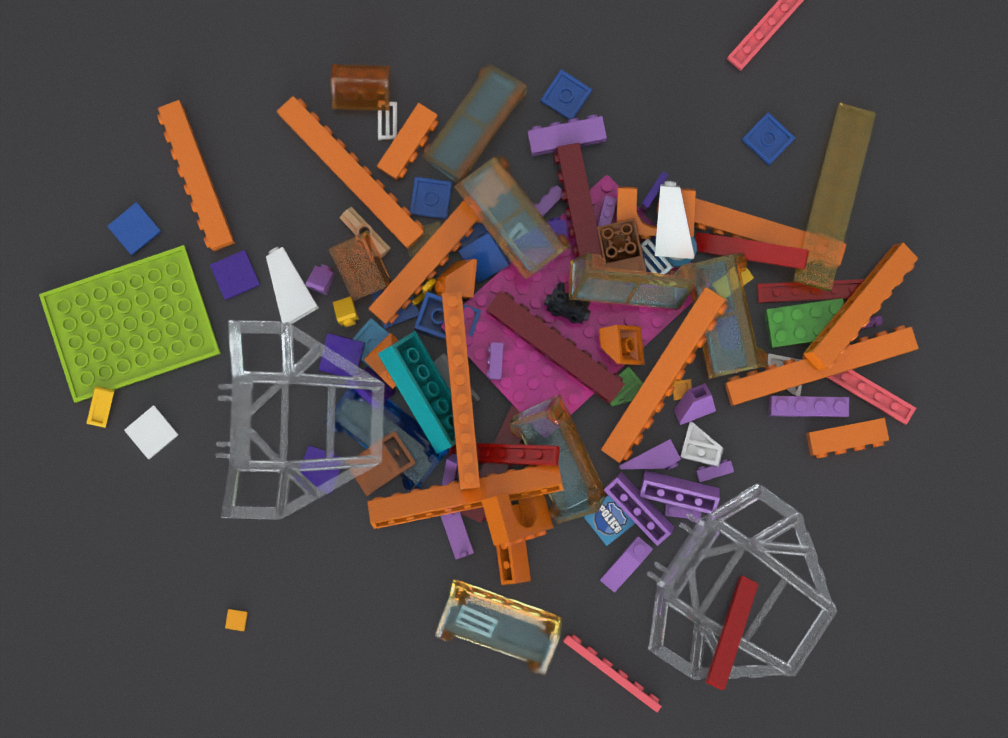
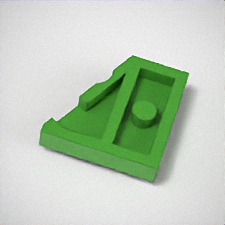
(629, 390)

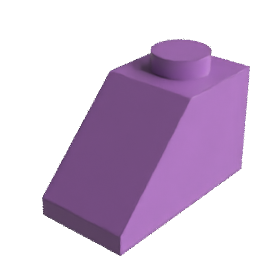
(320, 279)

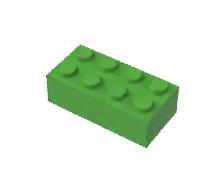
(799, 323)

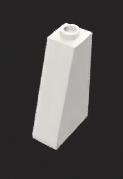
(672, 226)
(290, 290)

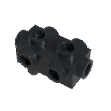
(561, 305)

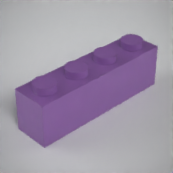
(585, 131)
(808, 406)
(679, 492)
(639, 509)

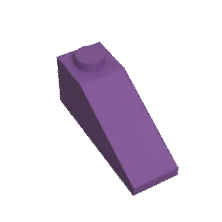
(659, 457)
(626, 564)

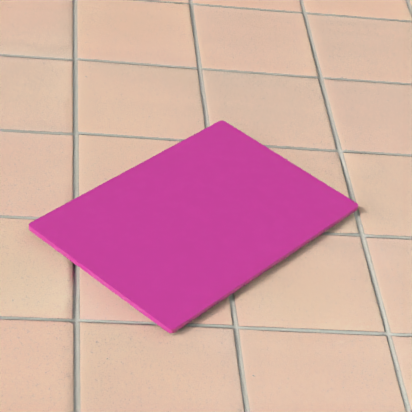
(526, 373)

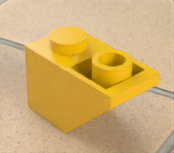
(346, 312)

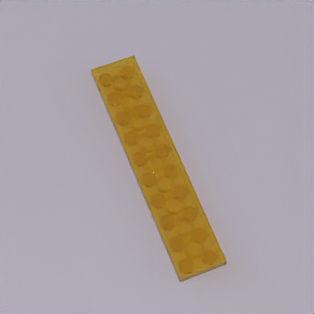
(835, 195)

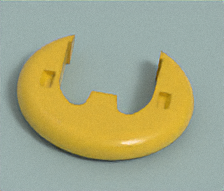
(426, 288)

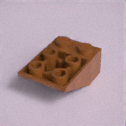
(622, 246)
(395, 462)

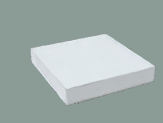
(151, 432)

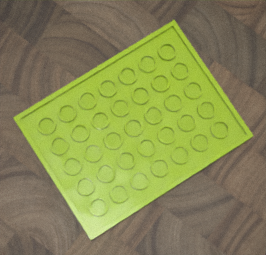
(129, 323)

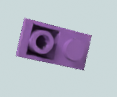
(694, 404)

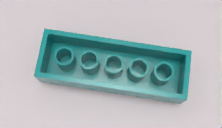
(422, 389)

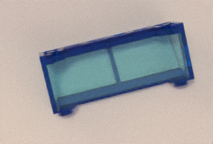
(354, 417)

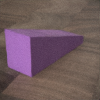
(451, 470)

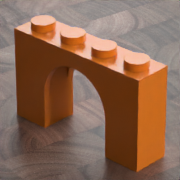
(628, 210)
(504, 525)

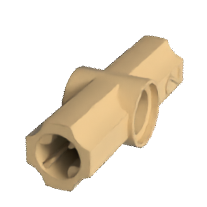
(357, 224)

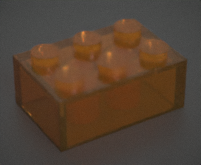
(360, 87)
(360, 265)

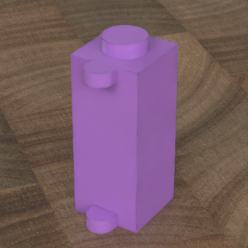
(457, 535)

